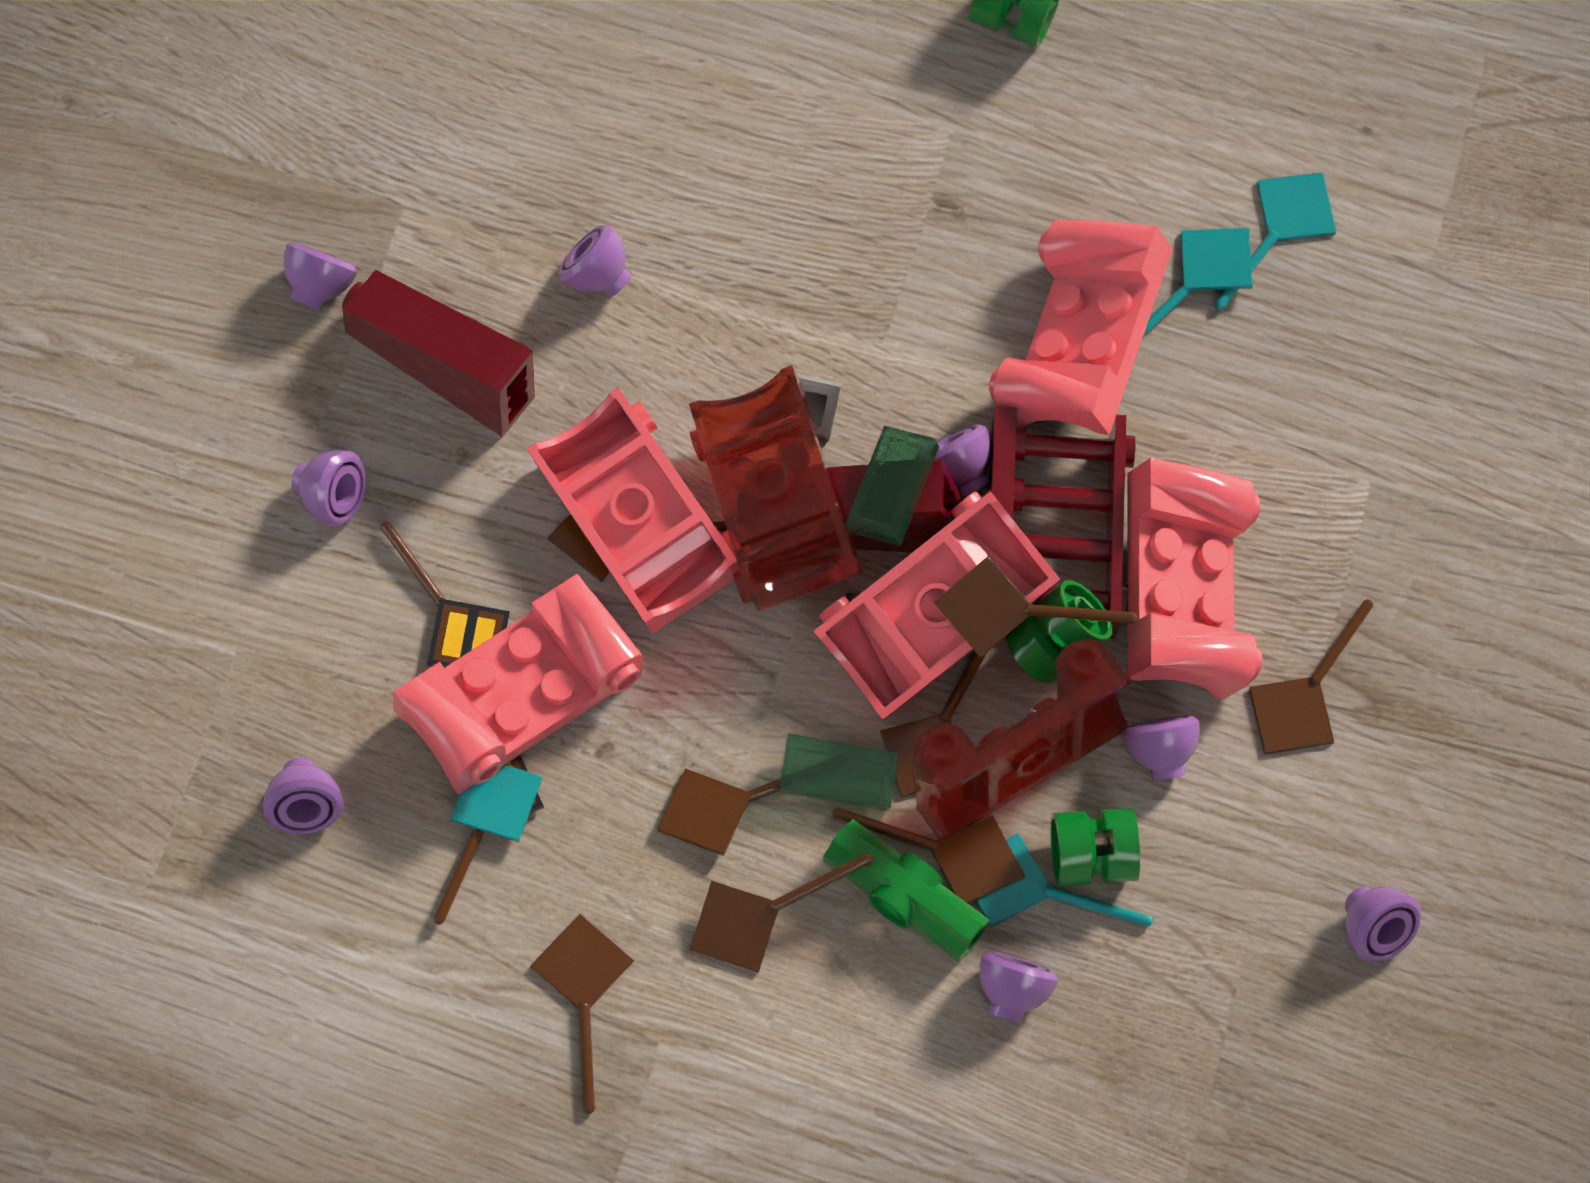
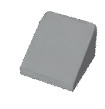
(823, 401)

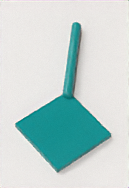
(1292, 210)
(1210, 262)
(499, 804)
(1035, 889)

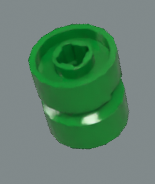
(1025, 19)
(1041, 639)
(1075, 846)

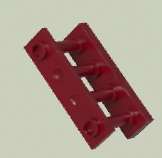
(1013, 444)

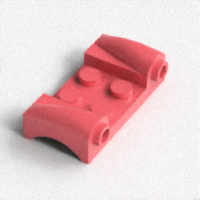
(1089, 325)
(637, 511)
(1184, 576)
(893, 632)
(520, 684)

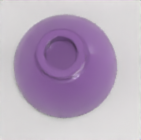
(596, 263)
(315, 274)
(967, 457)
(331, 486)
(1163, 744)
(302, 798)
(1381, 922)
(1014, 984)

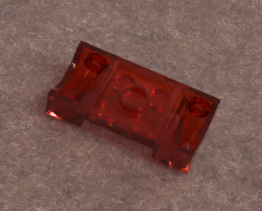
(774, 492)
(965, 783)

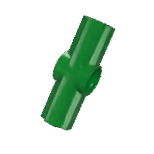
(908, 891)

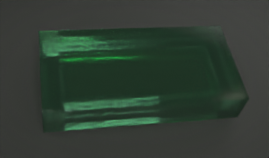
(892, 485)
(838, 772)

